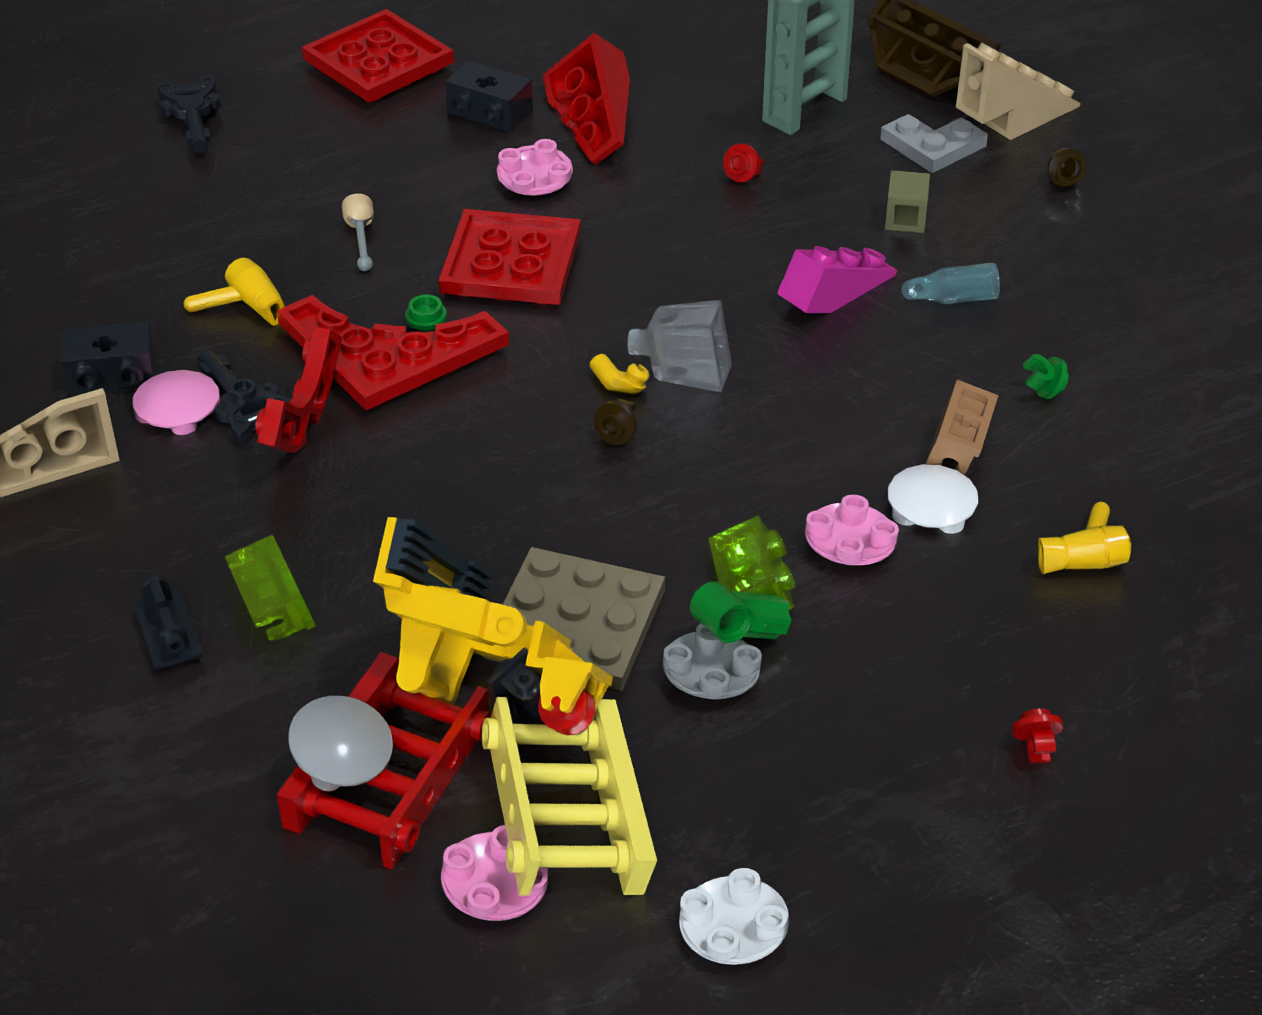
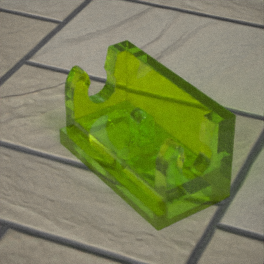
(269, 588)

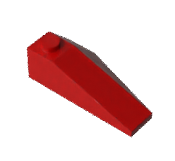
(591, 95)

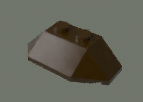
(920, 45)

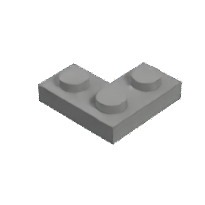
(932, 147)

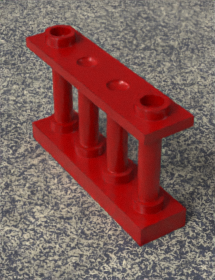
(301, 800)

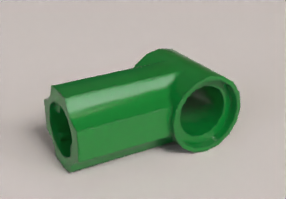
(739, 614)

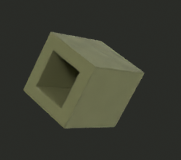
(907, 201)

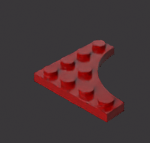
(387, 359)

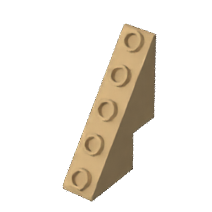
(1008, 93)

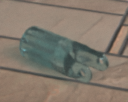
(955, 284)

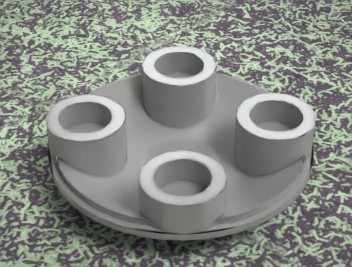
(709, 667)
(340, 742)

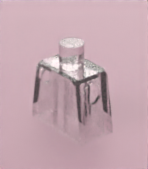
(686, 345)

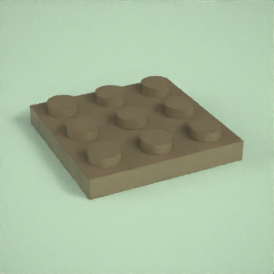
(592, 604)

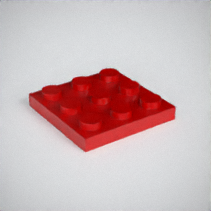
(378, 55)
(510, 257)

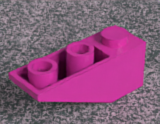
(830, 279)

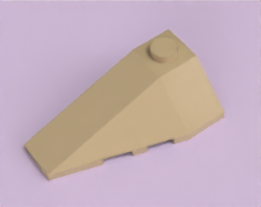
(58, 443)

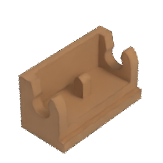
(962, 426)

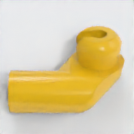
(615, 380)

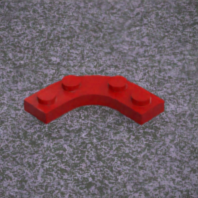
(285, 424)

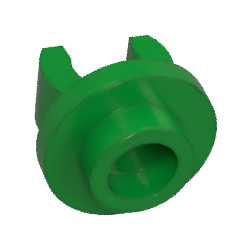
(1048, 375)

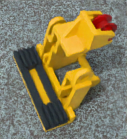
(450, 619)

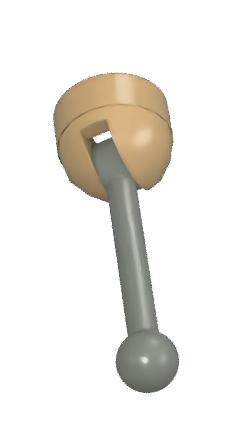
(358, 213)

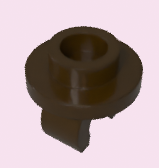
(616, 421)

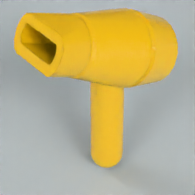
(246, 283)
(1090, 548)

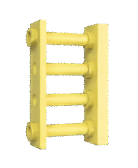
(609, 773)

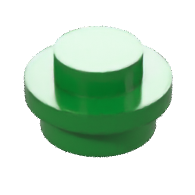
(425, 313)

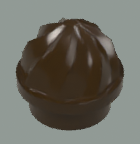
(1066, 167)

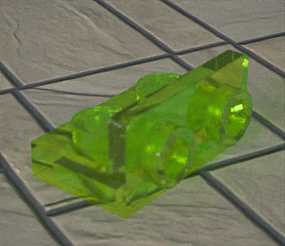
(750, 560)

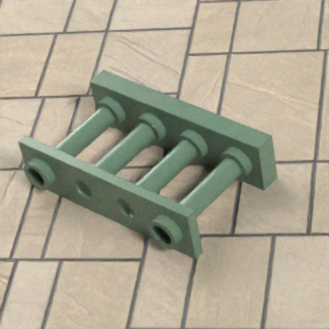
(787, 59)

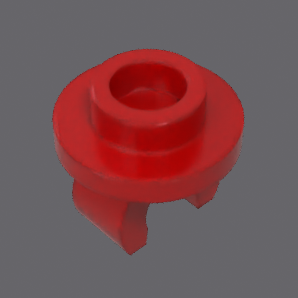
(742, 163)
(1038, 731)

